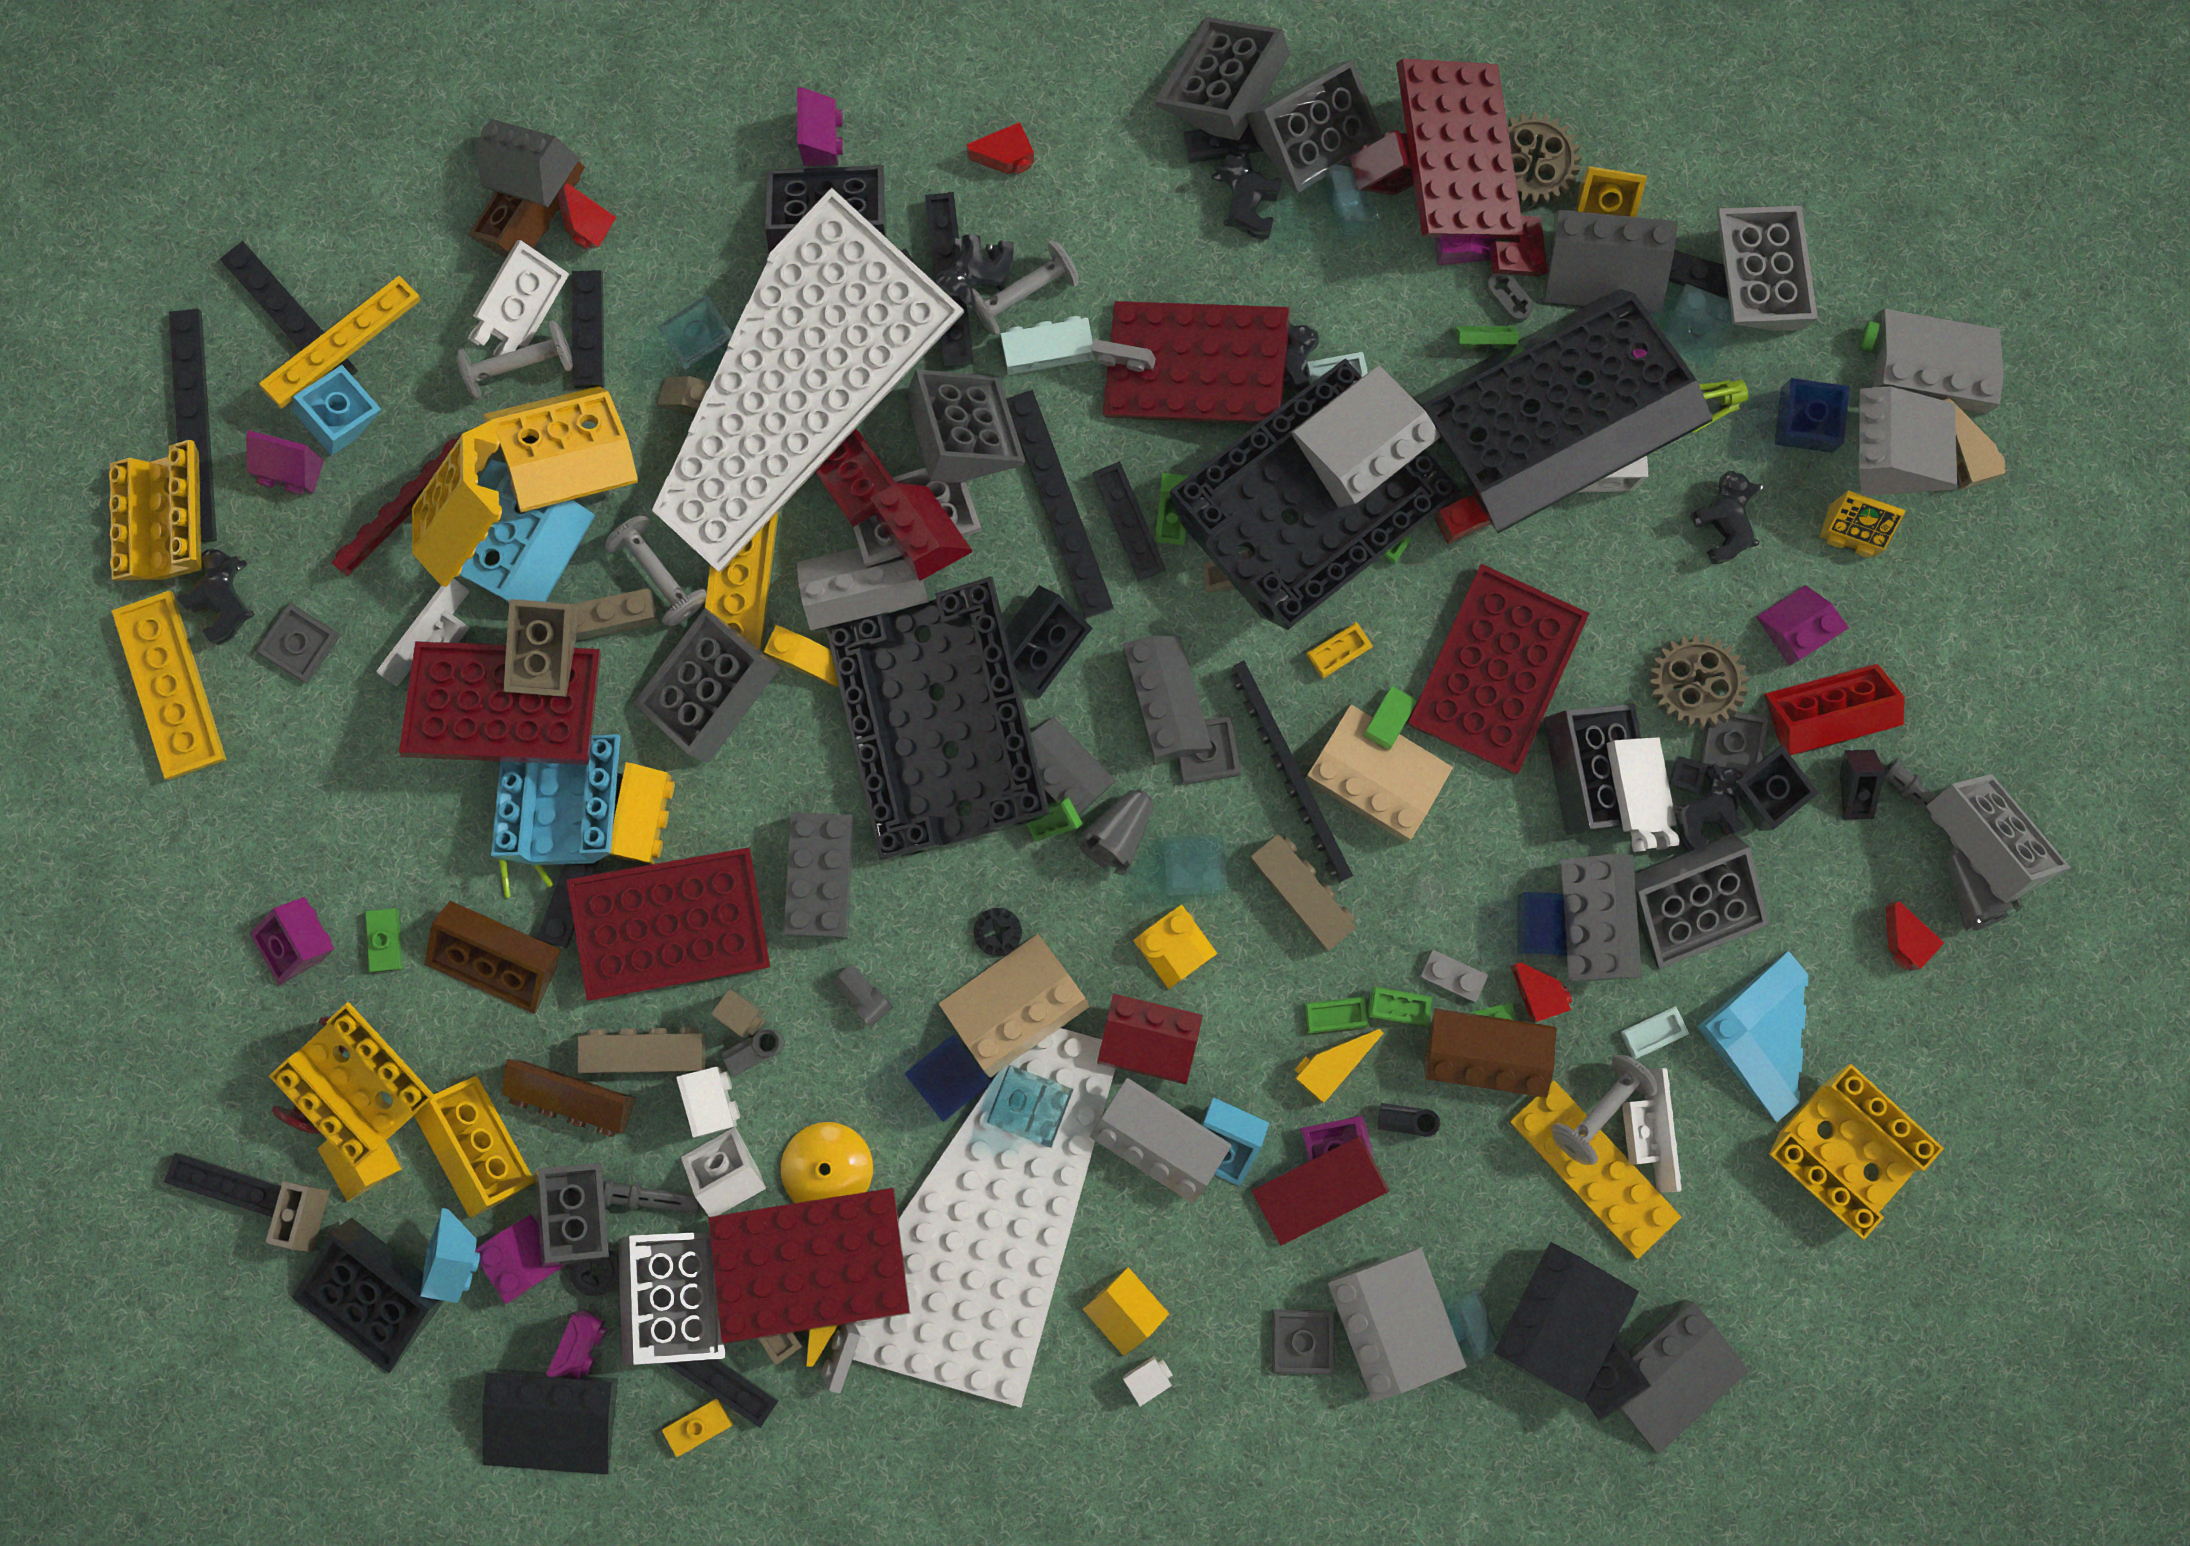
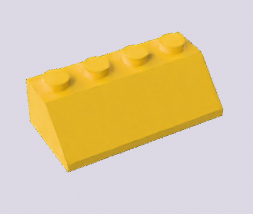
(473, 1146)

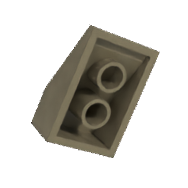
(540, 646)

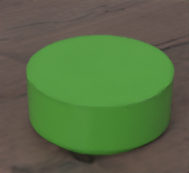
(1869, 336)

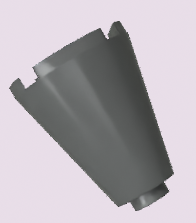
(1118, 832)
(1973, 895)

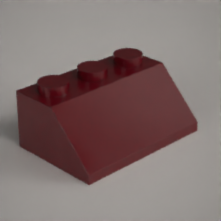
(919, 528)
(1149, 1039)

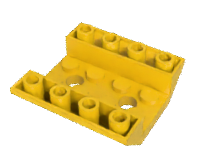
(566, 457)
(453, 509)
(156, 515)
(345, 1093)
(1864, 1131)

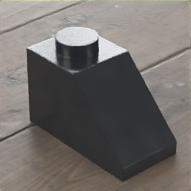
(1860, 783)

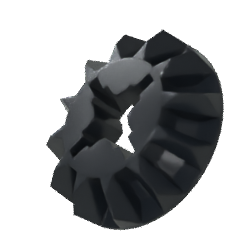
(1010, 939)
(589, 1284)

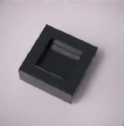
(1687, 775)

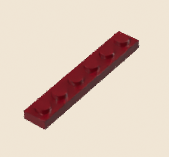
(389, 517)

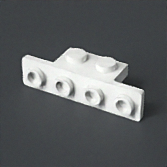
(432, 625)
(1652, 1134)

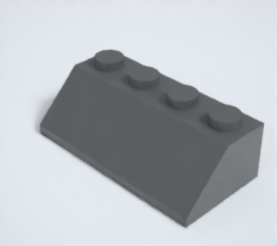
(523, 162)
(1166, 697)

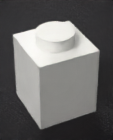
(1148, 1380)

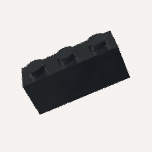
(1044, 639)

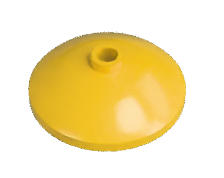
(830, 1144)

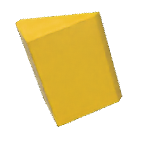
(1610, 192)
(369, 1173)
(1126, 1312)

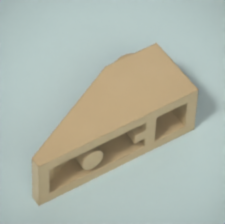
(1975, 453)

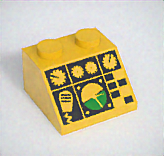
(1861, 524)

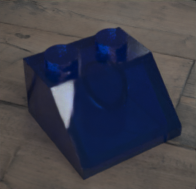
(1541, 925)

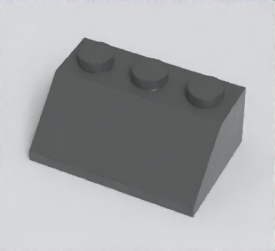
(1068, 767)
(571, 1214)

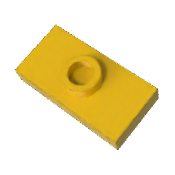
(1339, 650)
(697, 1427)

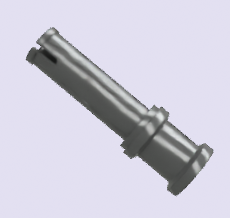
(1908, 784)
(636, 1196)

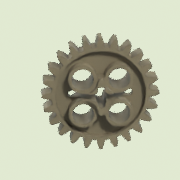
(1559, 166)
(1708, 705)

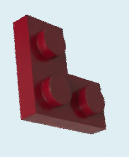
(1524, 255)

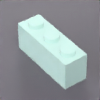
(1047, 345)

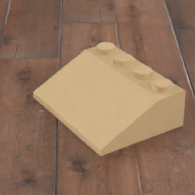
(1380, 784)
(1014, 1005)

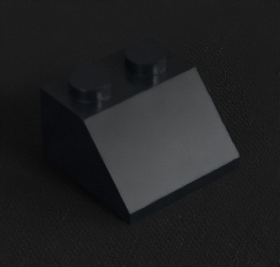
(1774, 790)

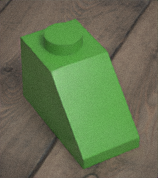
(1168, 525)

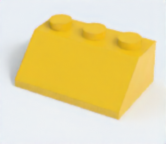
(641, 814)

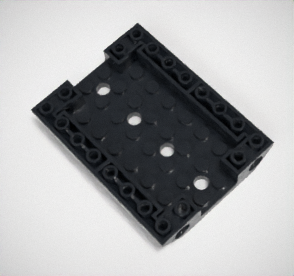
(1579, 428)
(1265, 473)
(904, 732)

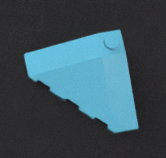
(1762, 1033)

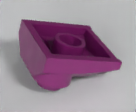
(1329, 1135)
(577, 1345)

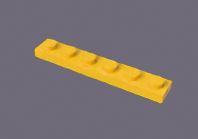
(340, 341)

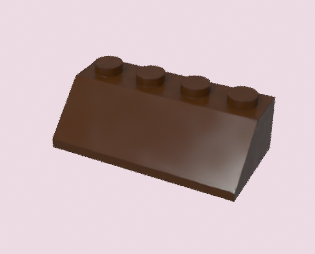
(515, 219)
(491, 956)
(1490, 1053)
(567, 1096)

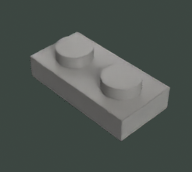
(1133, 357)
(1453, 976)
(844, 1347)

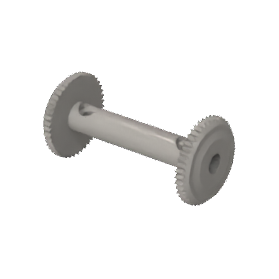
(1059, 265)
(513, 360)
(629, 536)
(1630, 1073)

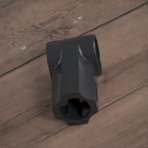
(1404, 1119)

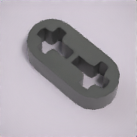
(1514, 292)

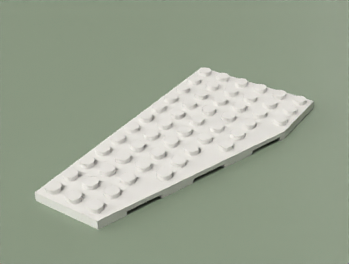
(806, 364)
(992, 1237)

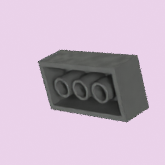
(819, 875)
(1601, 918)

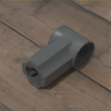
(867, 1001)
(751, 1052)

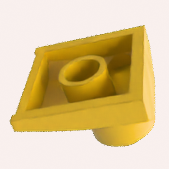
(1175, 946)

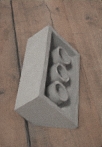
(1160, 1140)

